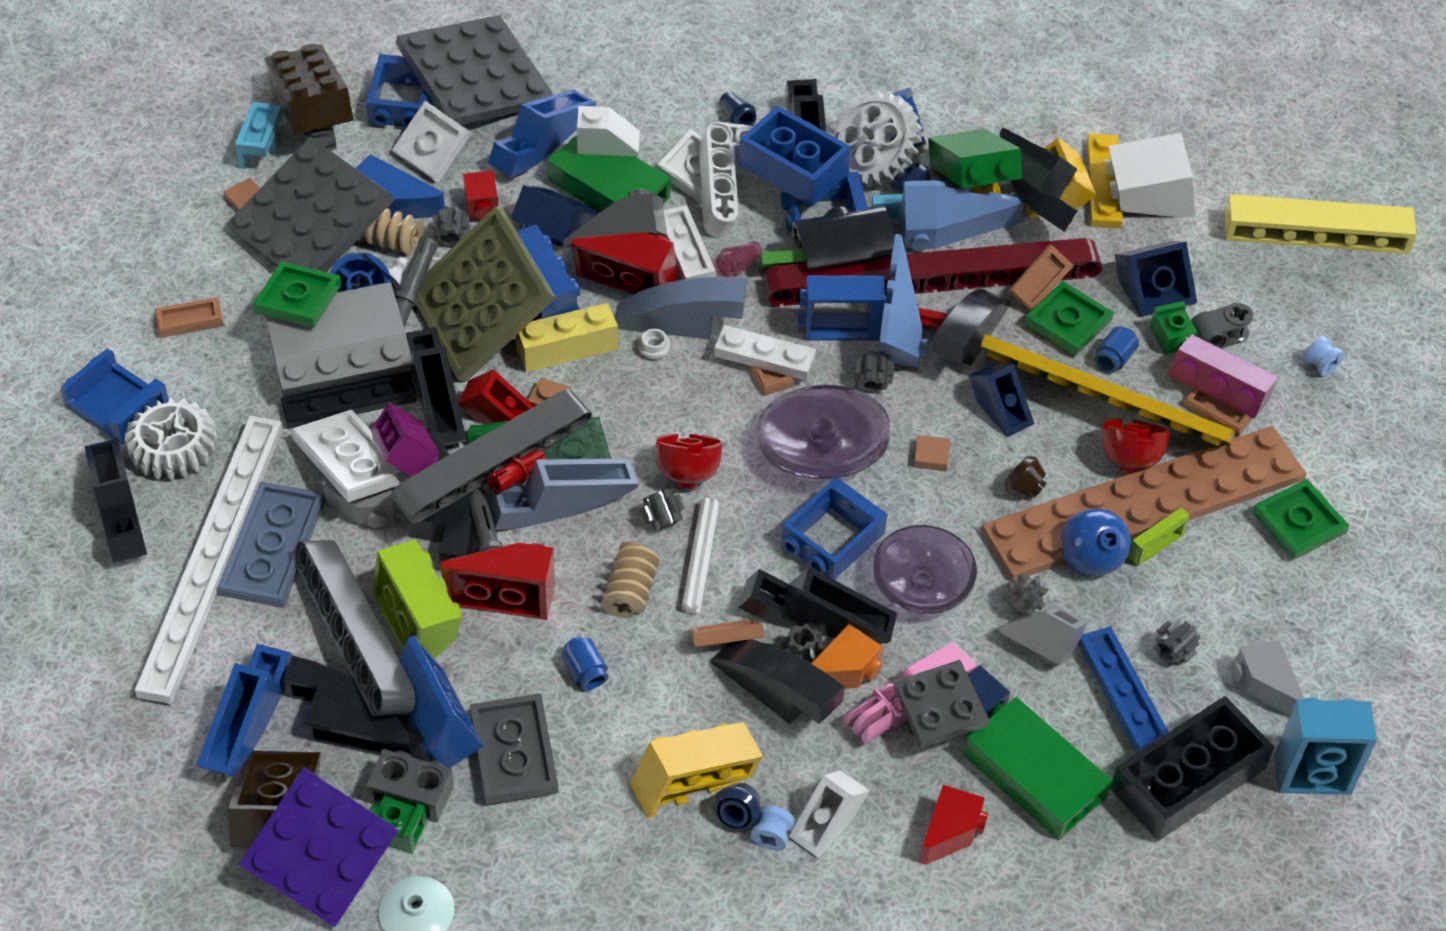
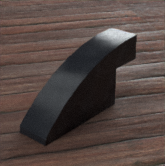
(804, 101)
(1043, 180)
(967, 324)
(435, 386)
(115, 500)
(448, 526)
(816, 602)
(780, 680)
(339, 712)

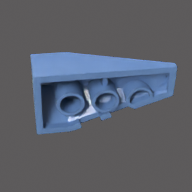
(944, 215)
(901, 319)

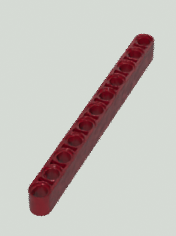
(944, 269)

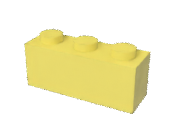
(567, 337)

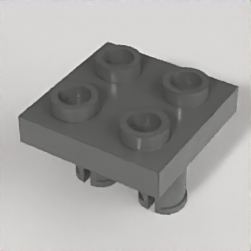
(940, 703)

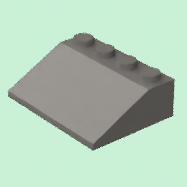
(351, 343)

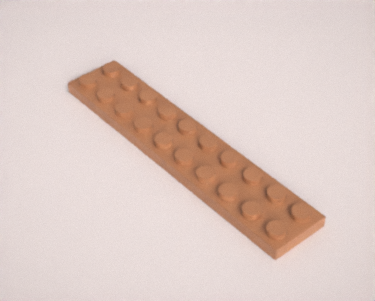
(1196, 482)

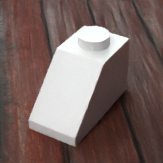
(605, 133)
(828, 812)

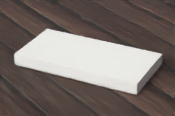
(347, 455)

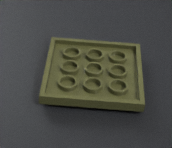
(482, 293)

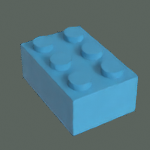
(1325, 746)

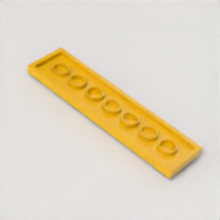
(1118, 395)

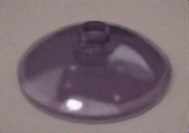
(926, 555)

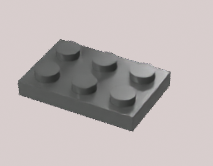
(516, 749)

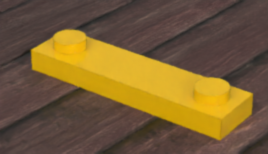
(1103, 210)

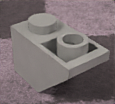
(1048, 632)

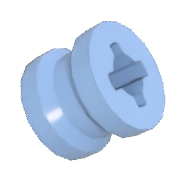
(1323, 356)
(773, 828)

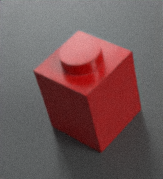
(480, 193)

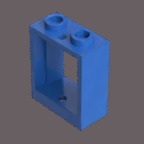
(385, 112)
(848, 188)
(842, 325)
(852, 507)

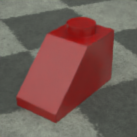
(492, 399)
(953, 824)

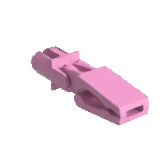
(884, 710)

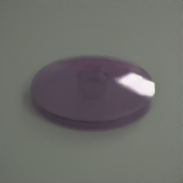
(824, 431)

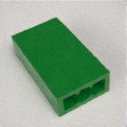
(975, 158)
(603, 178)
(1037, 767)

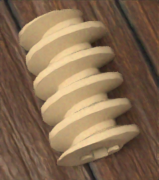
(394, 232)
(630, 580)

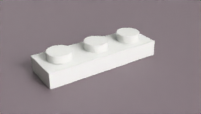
(689, 248)
(765, 352)

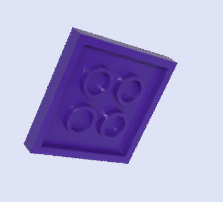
(318, 847)

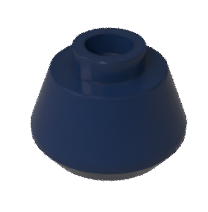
(914, 172)
(738, 807)

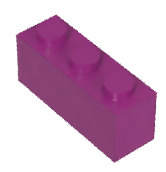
(1223, 376)
(404, 440)

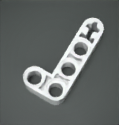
(718, 176)

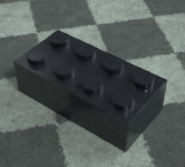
(1191, 767)

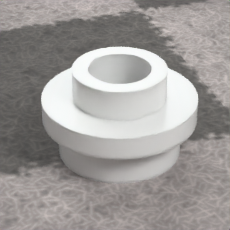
(654, 337)

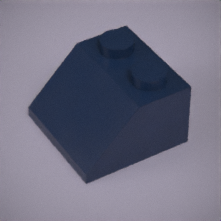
(551, 211)
(1156, 276)

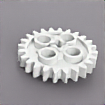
(875, 136)

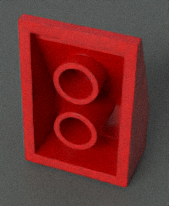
(625, 260)
(503, 580)

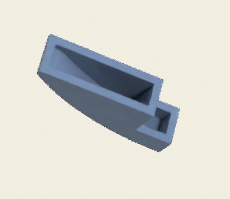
(684, 306)
(562, 490)

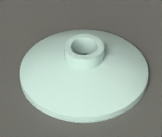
(433, 915)

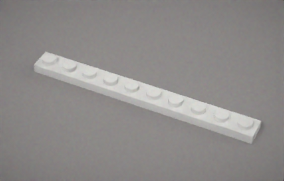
(207, 563)

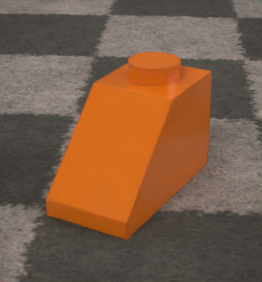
(851, 658)

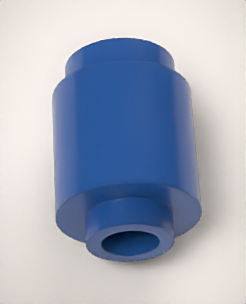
(1116, 349)
(585, 663)

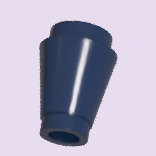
(738, 109)

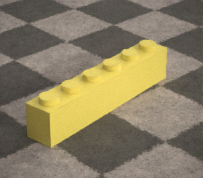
(1320, 224)

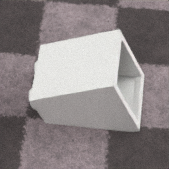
(1152, 176)

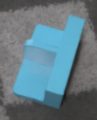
(258, 132)

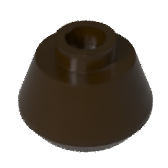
(1026, 478)

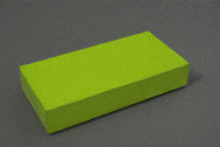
(1158, 537)

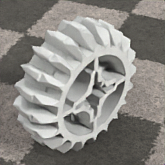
(176, 446)

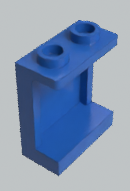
(110, 394)

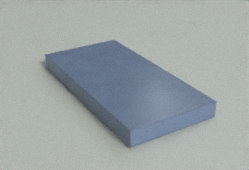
(263, 555)

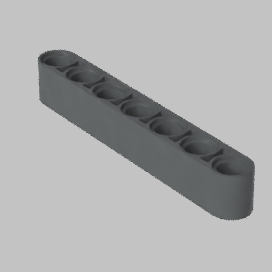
(469, 466)
(354, 628)

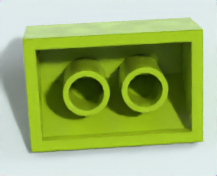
(415, 597)

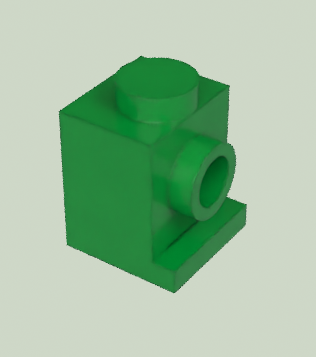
(1172, 326)
(408, 819)

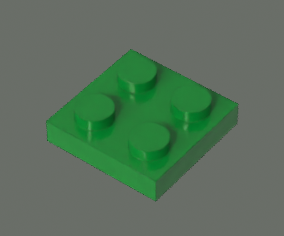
(297, 294)
(1069, 318)
(1300, 519)

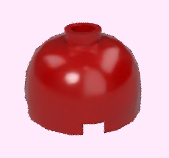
(1134, 444)
(688, 459)

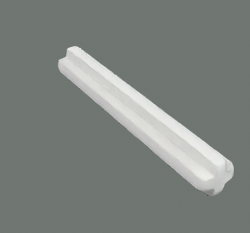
(700, 556)

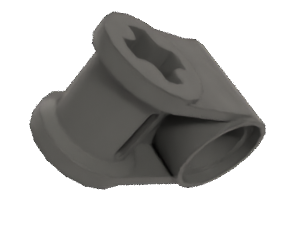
(1220, 328)

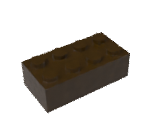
(308, 88)

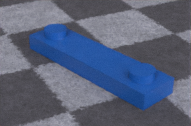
(1122, 687)

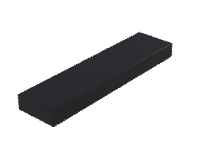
(358, 397)

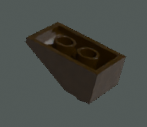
(261, 788)

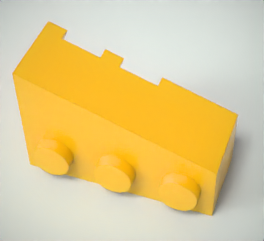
(693, 762)

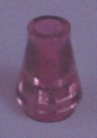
(736, 259)

